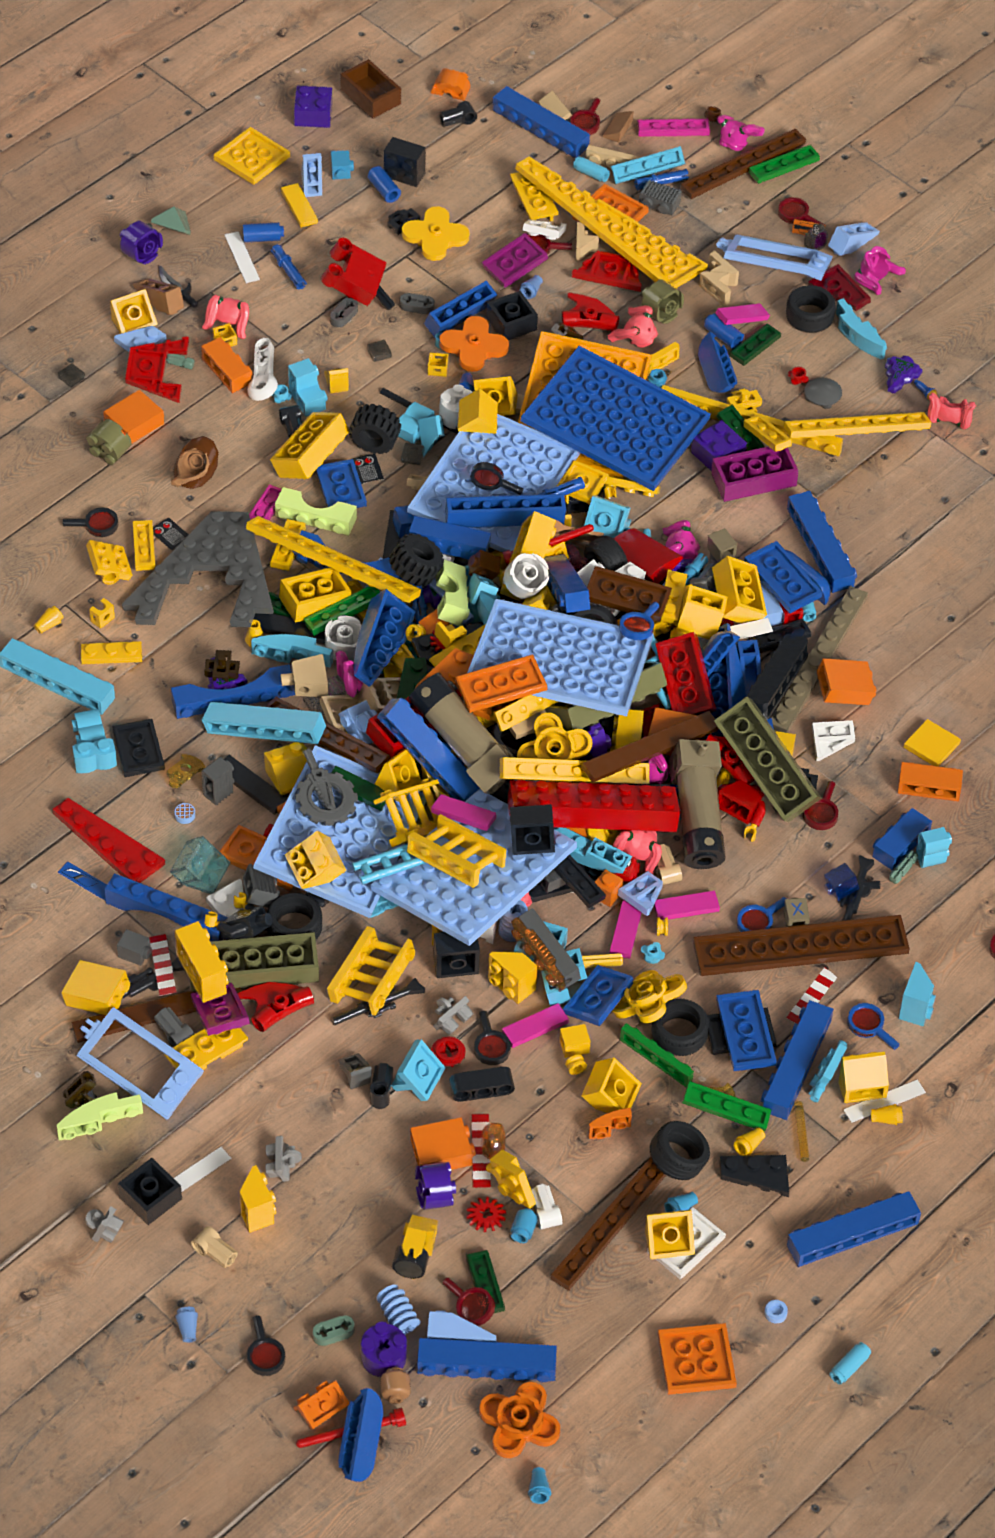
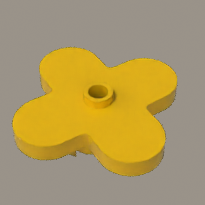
(435, 233)
(551, 735)
(649, 996)

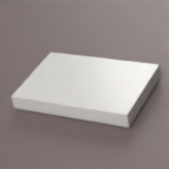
(706, 1238)

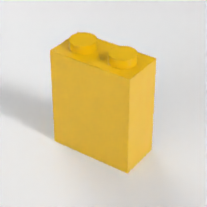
(95, 987)

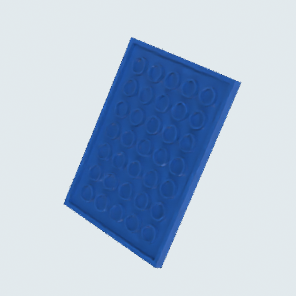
(615, 418)

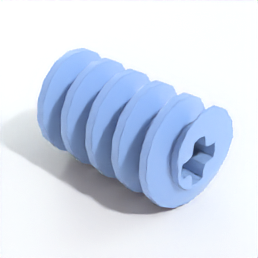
(505, 924)
(397, 1309)

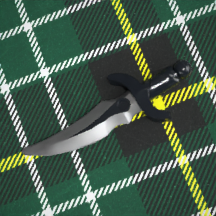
(185, 292)

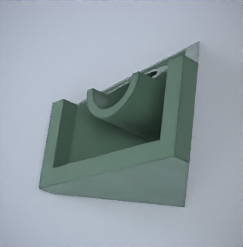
(173, 219)

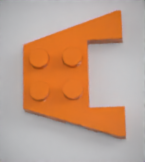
(454, 665)

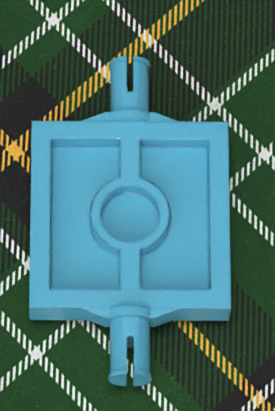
(826, 1070)

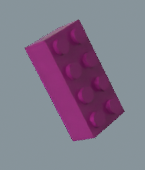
(754, 473)

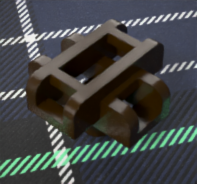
(565, 330)
(221, 663)
(79, 1090)

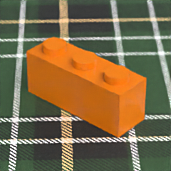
(226, 364)
(930, 781)

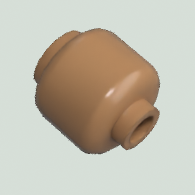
(395, 1385)

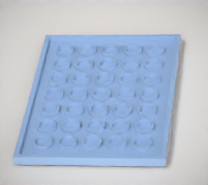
(521, 453)
(579, 657)
(358, 838)
(468, 910)

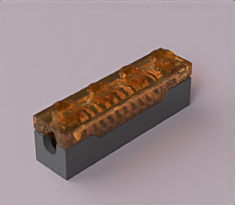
(545, 949)

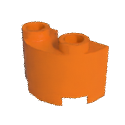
(452, 82)

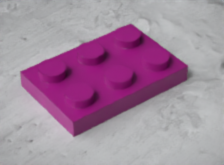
(514, 260)
(222, 1012)

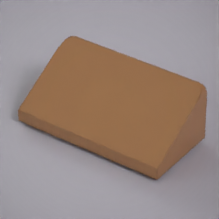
(619, 126)

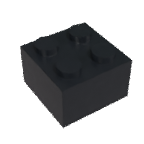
(405, 161)
(512, 315)
(532, 829)
(454, 957)
(150, 1191)

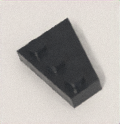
(757, 1170)

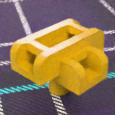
(745, 397)

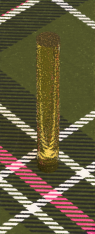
(801, 1128)

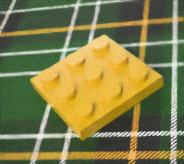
(252, 155)

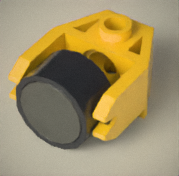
(418, 1244)

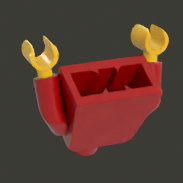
(743, 803)

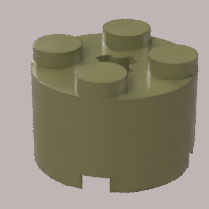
(663, 300)
(108, 441)

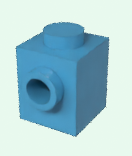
(341, 165)

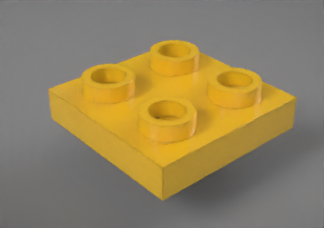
(109, 561)

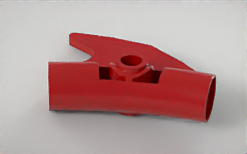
(589, 314)
(731, 761)
(276, 1002)

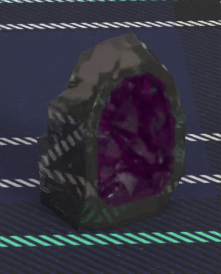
(816, 237)

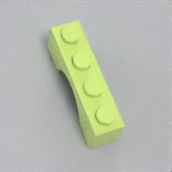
(336, 518)
(454, 604)

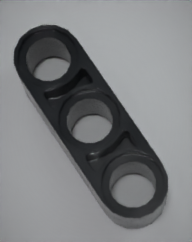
(482, 1084)

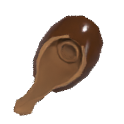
(195, 463)

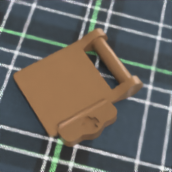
(561, 529)

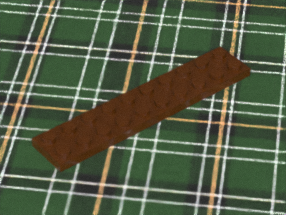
(801, 945)

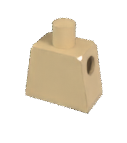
(307, 677)

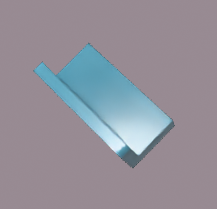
(480, 583)

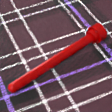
(557, 540)
(394, 1418)

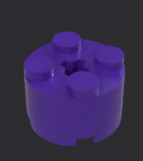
(141, 242)
(435, 1185)
(383, 1348)

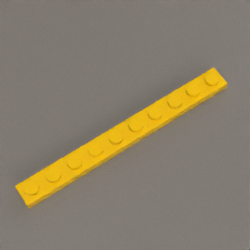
(826, 444)
(333, 559)

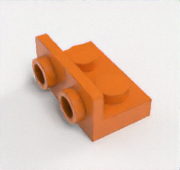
(322, 1404)

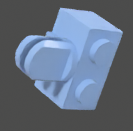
(356, 720)

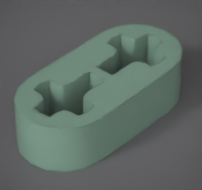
(333, 1330)

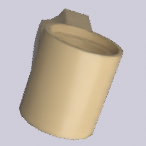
(667, 869)
(209, 1243)

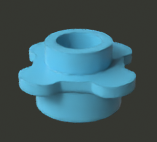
(281, 394)
(653, 957)

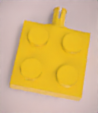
(511, 1178)

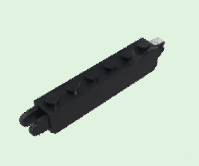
(779, 672)

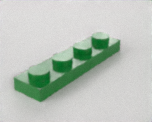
(784, 164)
(346, 607)
(656, 1055)
(726, 1106)

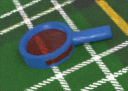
(638, 625)
(758, 917)
(868, 1021)

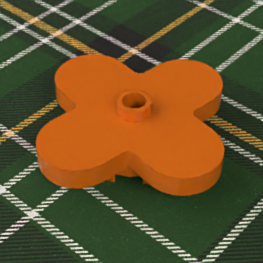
(474, 343)
(519, 1419)

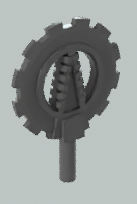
(321, 783)

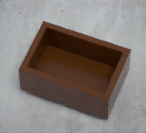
(370, 88)

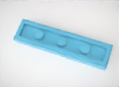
(648, 165)

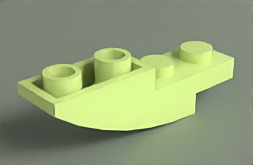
(88, 1117)

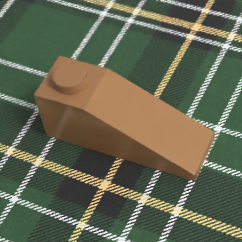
(162, 295)

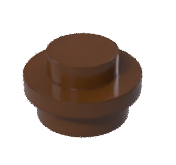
(712, 113)

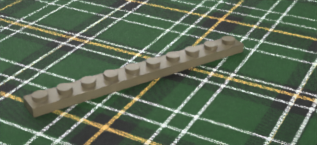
(824, 648)

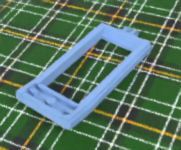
(815, 268)
(173, 1090)

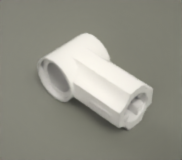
(546, 1210)

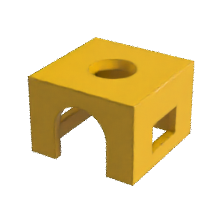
(227, 334)
(436, 363)
(104, 616)

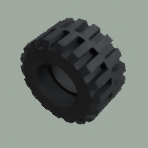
(375, 429)
(416, 559)

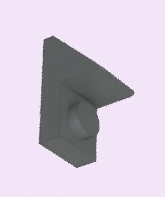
(356, 1069)

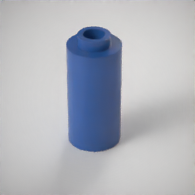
(384, 184)
(262, 232)
(726, 333)

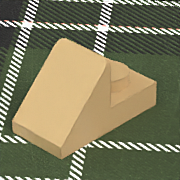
(585, 243)
(718, 264)
(716, 285)

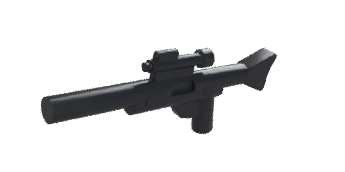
(865, 887)
(142, 981)
(413, 987)

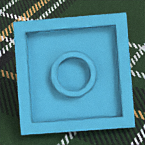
(607, 516)
(419, 1071)

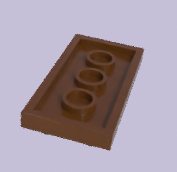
(627, 592)

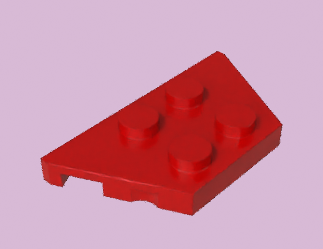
(609, 270)

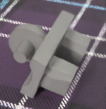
(446, 1021)
(285, 1158)
(106, 1226)

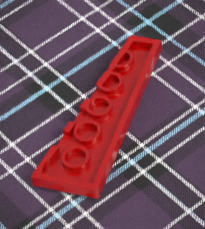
(112, 845)

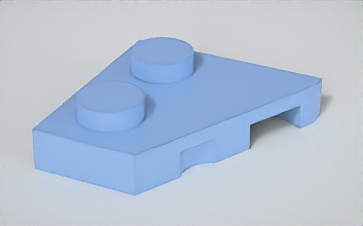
(140, 337)
(642, 892)

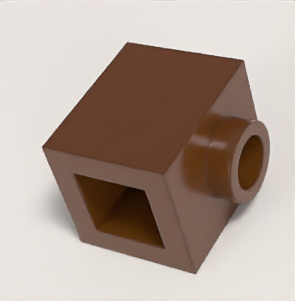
(484, 564)

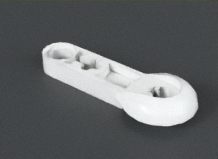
(263, 383)

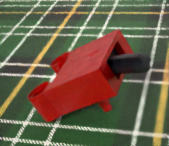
(359, 275)

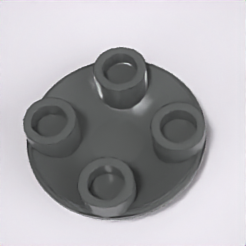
(823, 392)

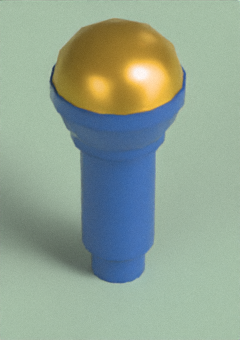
(925, 389)

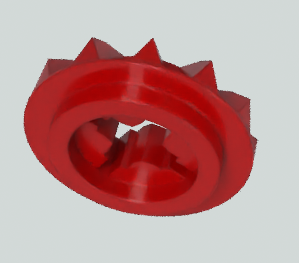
(454, 1045)

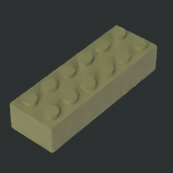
(578, 717)
(767, 759)
(269, 959)

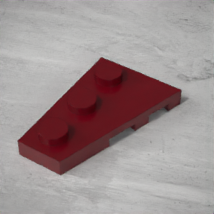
(842, 286)

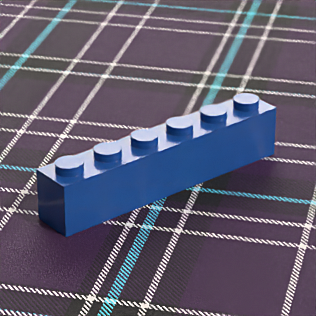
(541, 122)
(502, 510)
(821, 541)
(567, 584)
(428, 749)
(797, 1060)
(853, 1228)
(487, 1359)

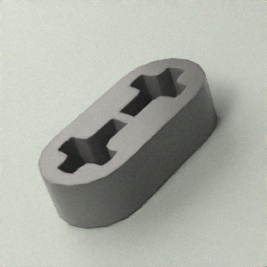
(417, 303)
(347, 314)

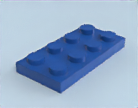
(784, 577)
(746, 1030)

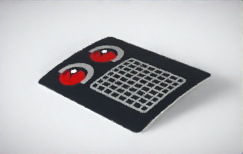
(368, 468)
(169, 533)

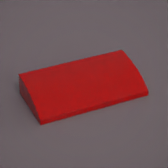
(648, 554)
(686, 675)

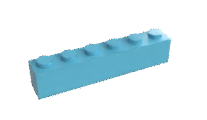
(57, 676)
(264, 722)

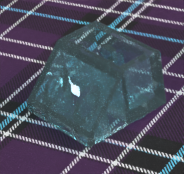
(200, 865)

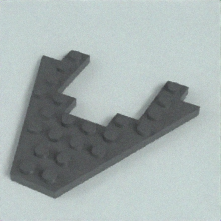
(214, 545)

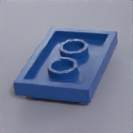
(341, 483)
(598, 995)

